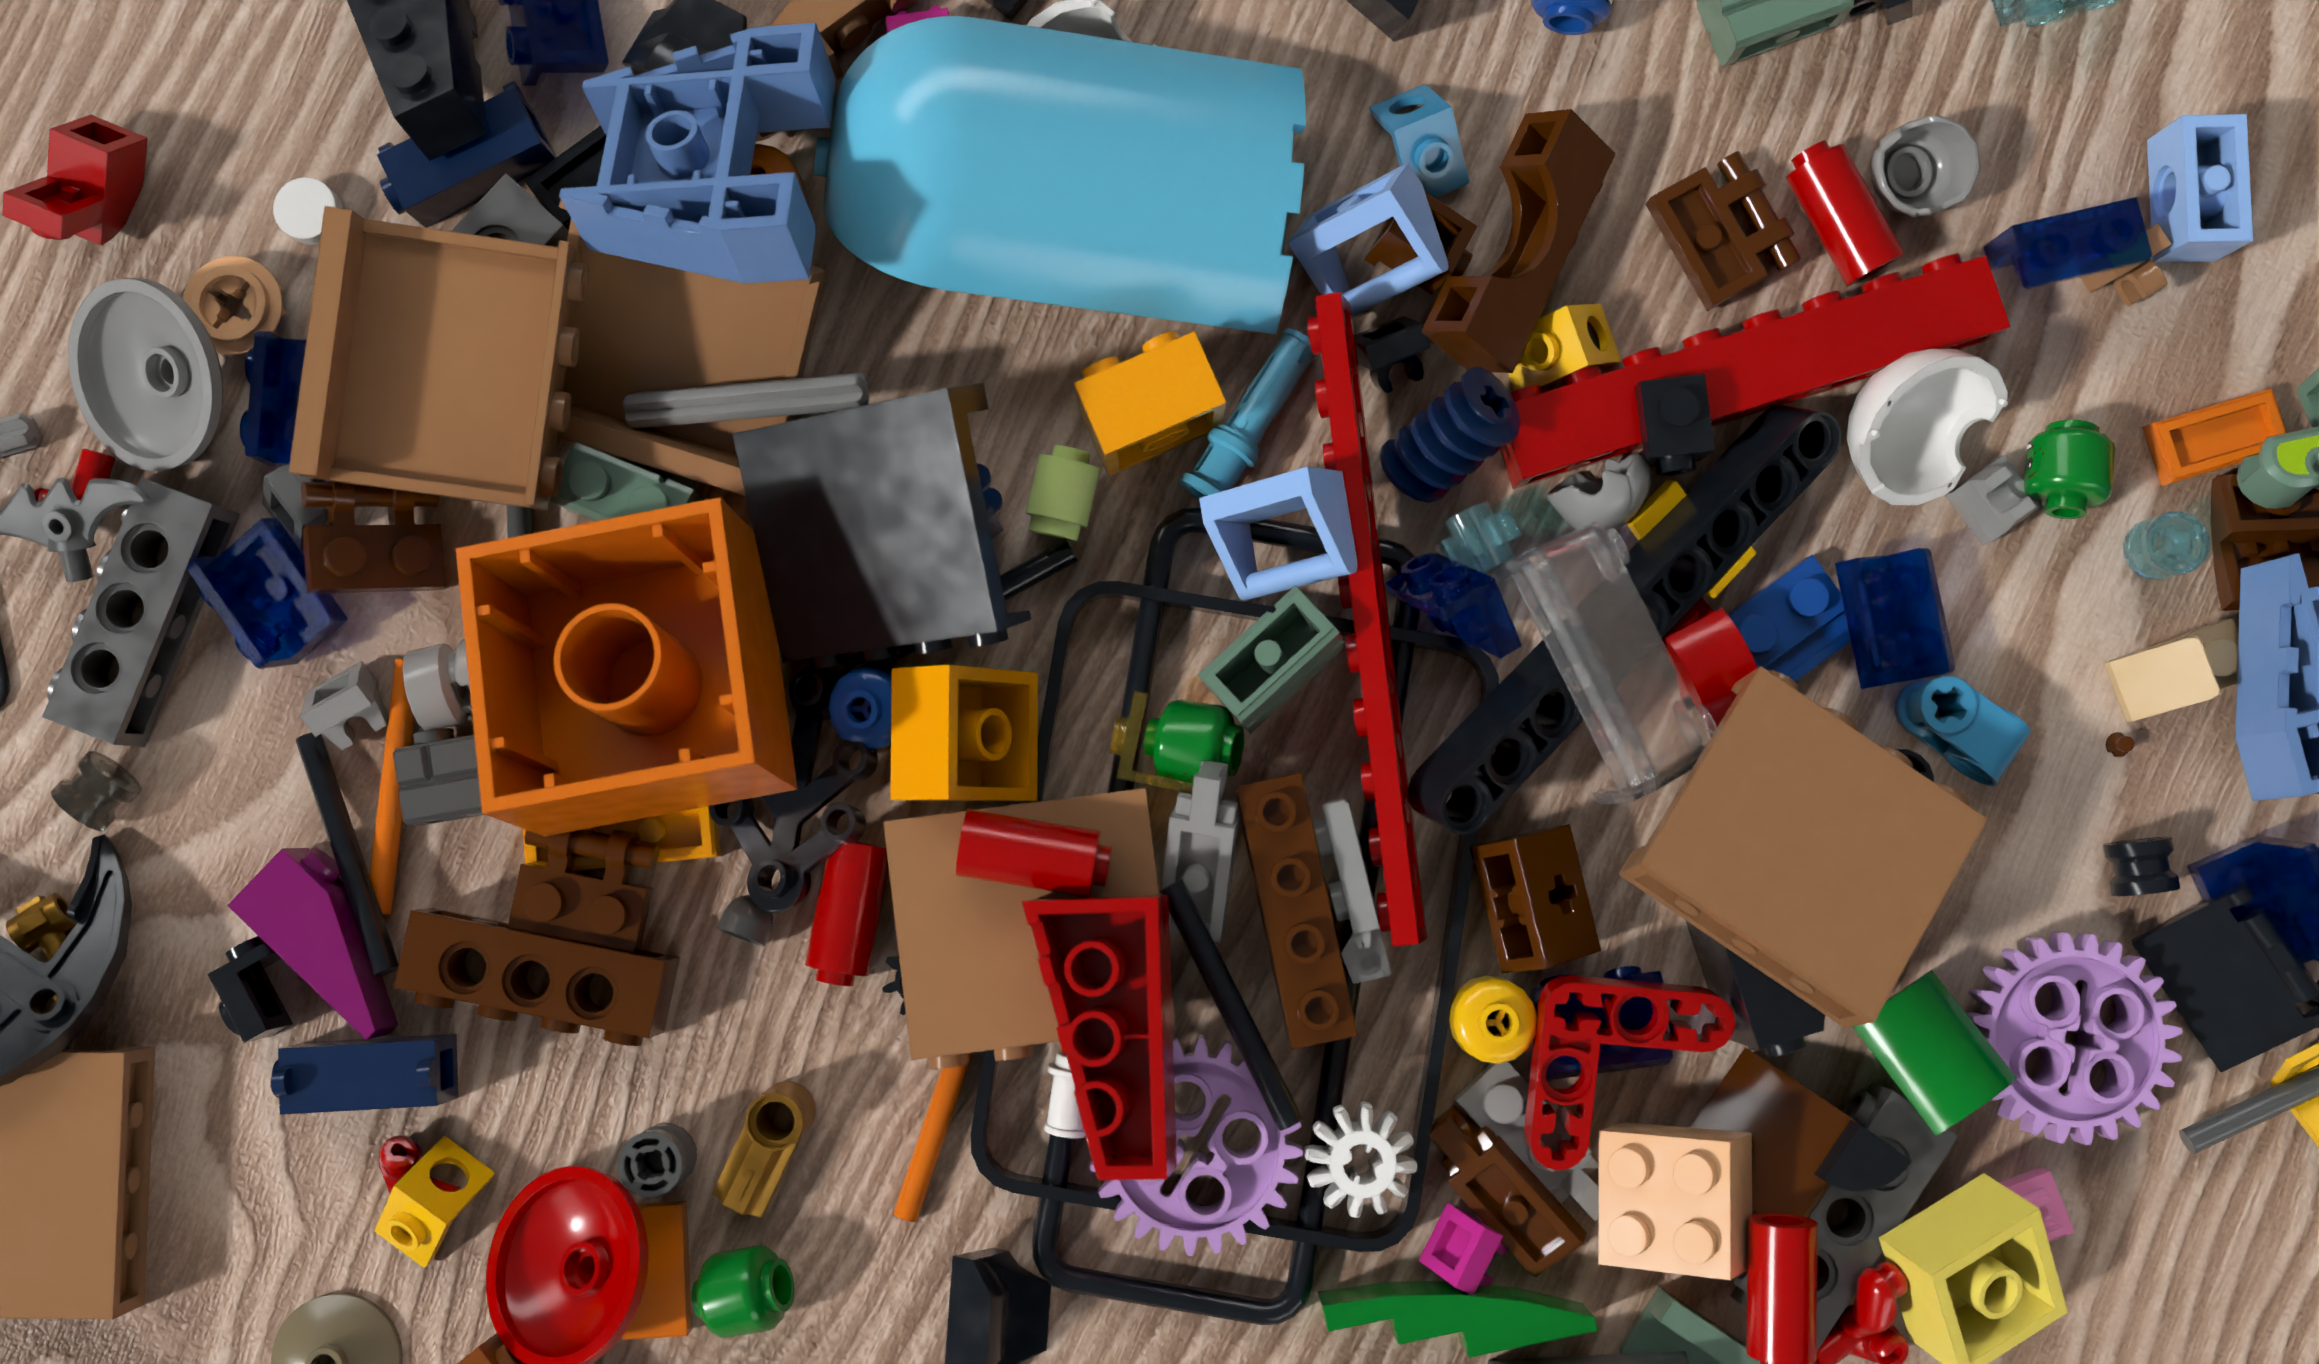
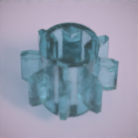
(1480, 537)

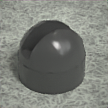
(747, 921)

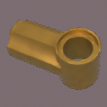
(764, 1150)

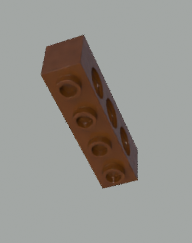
(1295, 911)
(435, 970)

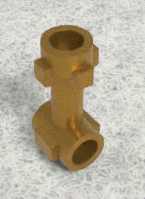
(41, 925)

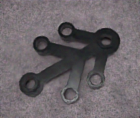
(797, 806)

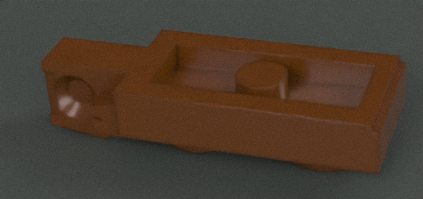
(1505, 1193)

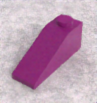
(308, 921)

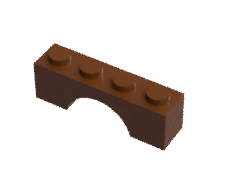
(1552, 181)

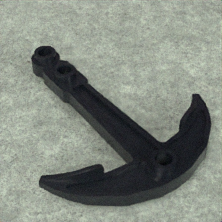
(77, 973)

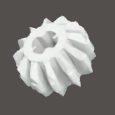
(1382, 1163)

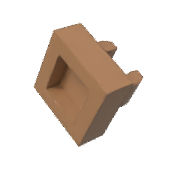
(2136, 280)

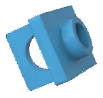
(1425, 138)

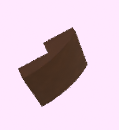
(2253, 534)
(1788, 1129)

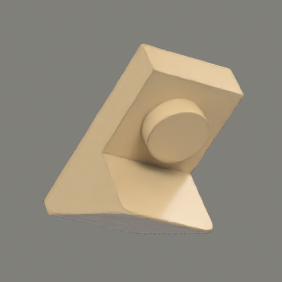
(2176, 671)

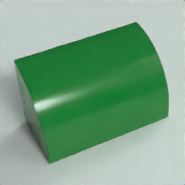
(1935, 1053)

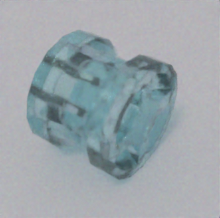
(2181, 550)

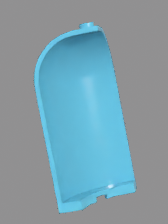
(1068, 170)

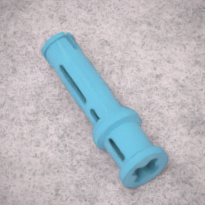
(1236, 442)

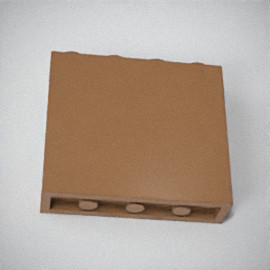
(674, 331)
(437, 361)
(1807, 849)
(966, 940)
(76, 1185)

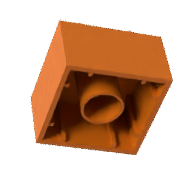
(623, 669)

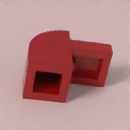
(89, 182)
(1709, 657)

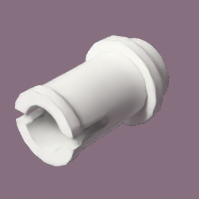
(1063, 1110)

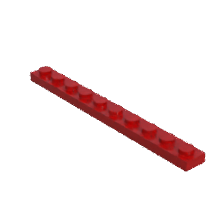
(1370, 647)

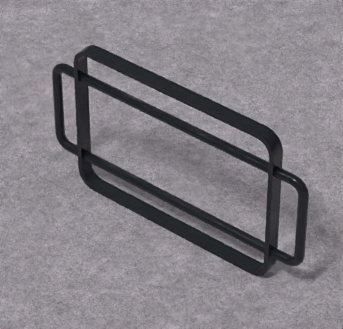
(1307, 1231)

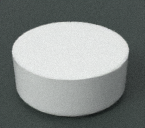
(301, 206)

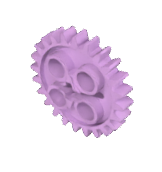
(2128, 1047)
(1246, 1175)

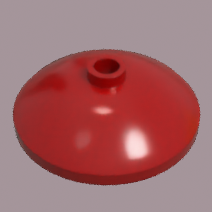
(567, 1267)

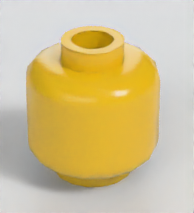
(1469, 1019)

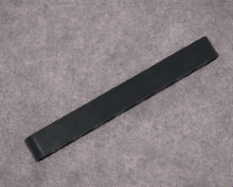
(1671, 573)

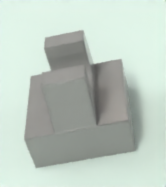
(1992, 500)
(341, 698)

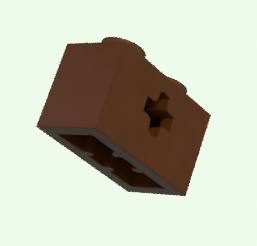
(1536, 899)

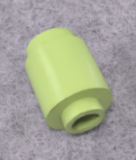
(1062, 493)

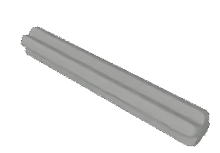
(746, 400)

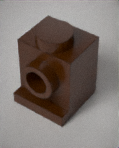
(1454, 231)

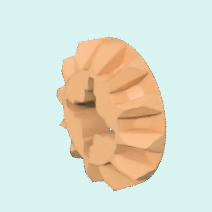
(235, 278)

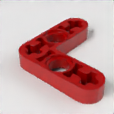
(1583, 1040)

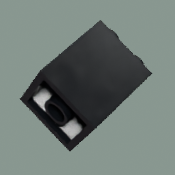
(1764, 1011)

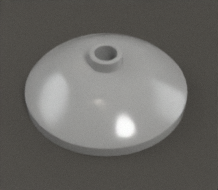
(145, 374)

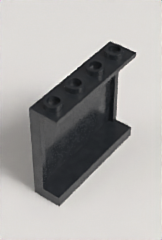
(875, 529)

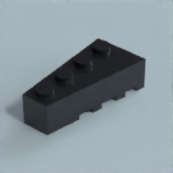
(426, 68)

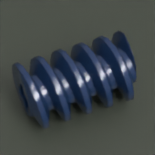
(1451, 437)

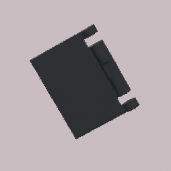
(2231, 977)

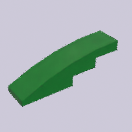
(1485, 1321)

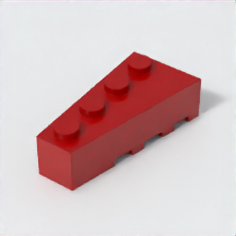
(1114, 1020)

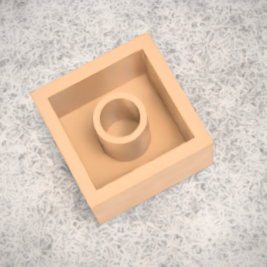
(1675, 1199)

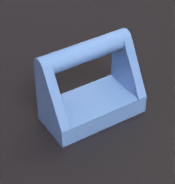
(1391, 195)
(1231, 512)

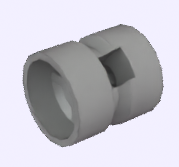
(438, 685)

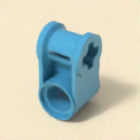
(1970, 730)

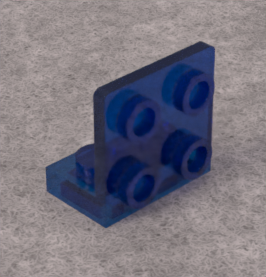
(2283, 881)

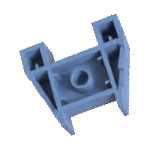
(682, 156)
(2278, 680)

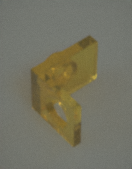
(1125, 744)

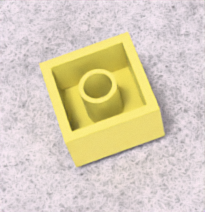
(1975, 1273)

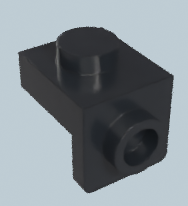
(1674, 423)
(246, 993)

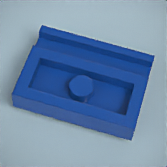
(1794, 620)

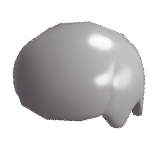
(1925, 166)
(1607, 501)

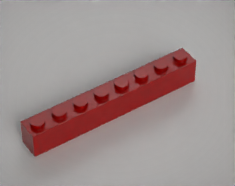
(1762, 365)

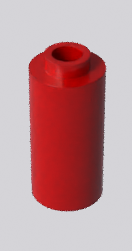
(1843, 212)
(1031, 853)
(847, 913)
(1782, 1288)

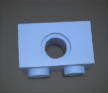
(2201, 187)

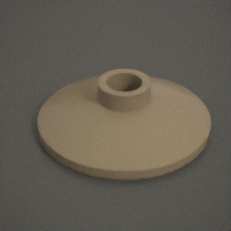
(339, 1326)

